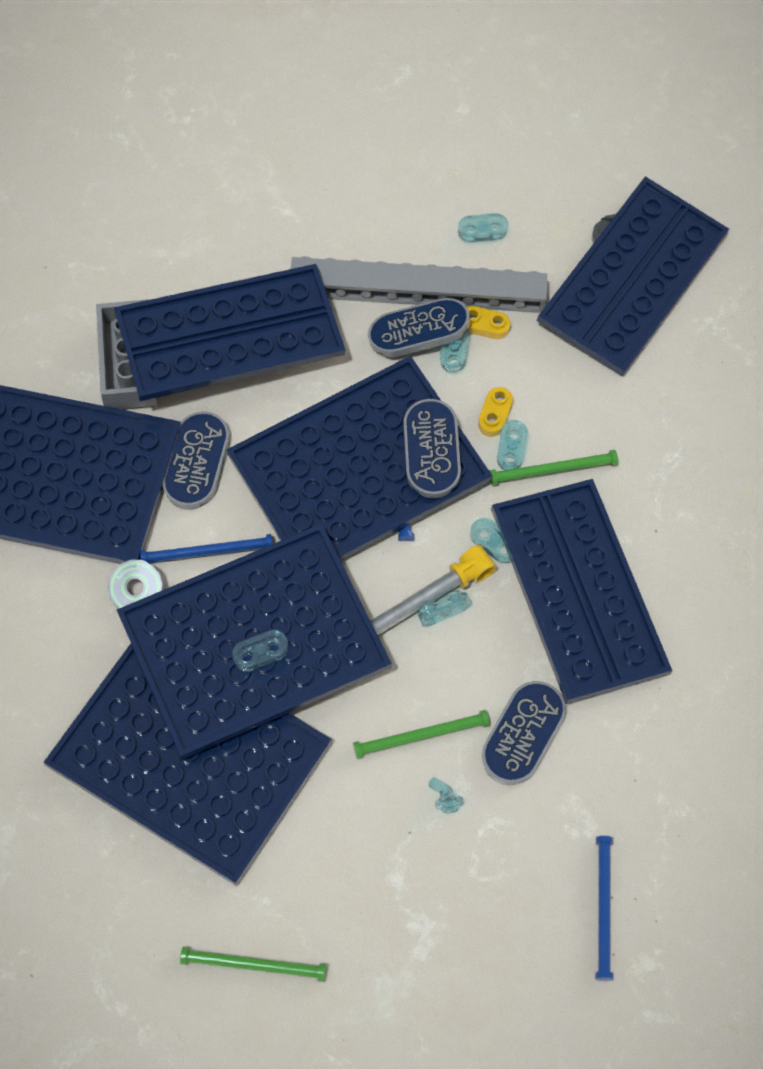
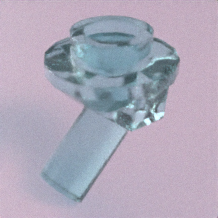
(448, 800)

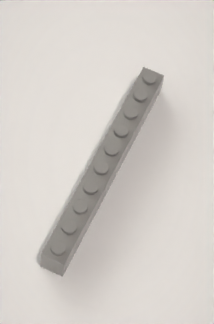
(421, 284)

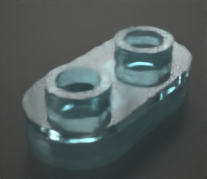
(482, 227)
(455, 351)
(512, 447)
(492, 543)
(451, 605)
(259, 650)

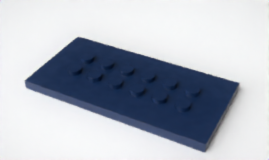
(633, 275)
(228, 332)
(580, 591)

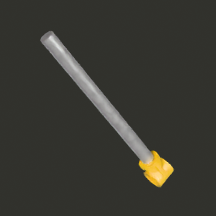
(473, 565)

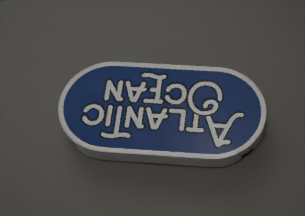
(419, 327)
(432, 448)
(196, 460)
(523, 733)

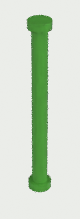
(554, 467)
(421, 734)
(252, 964)

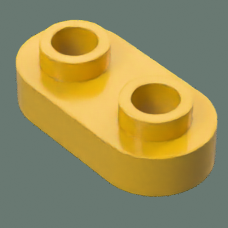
(484, 323)
(495, 409)

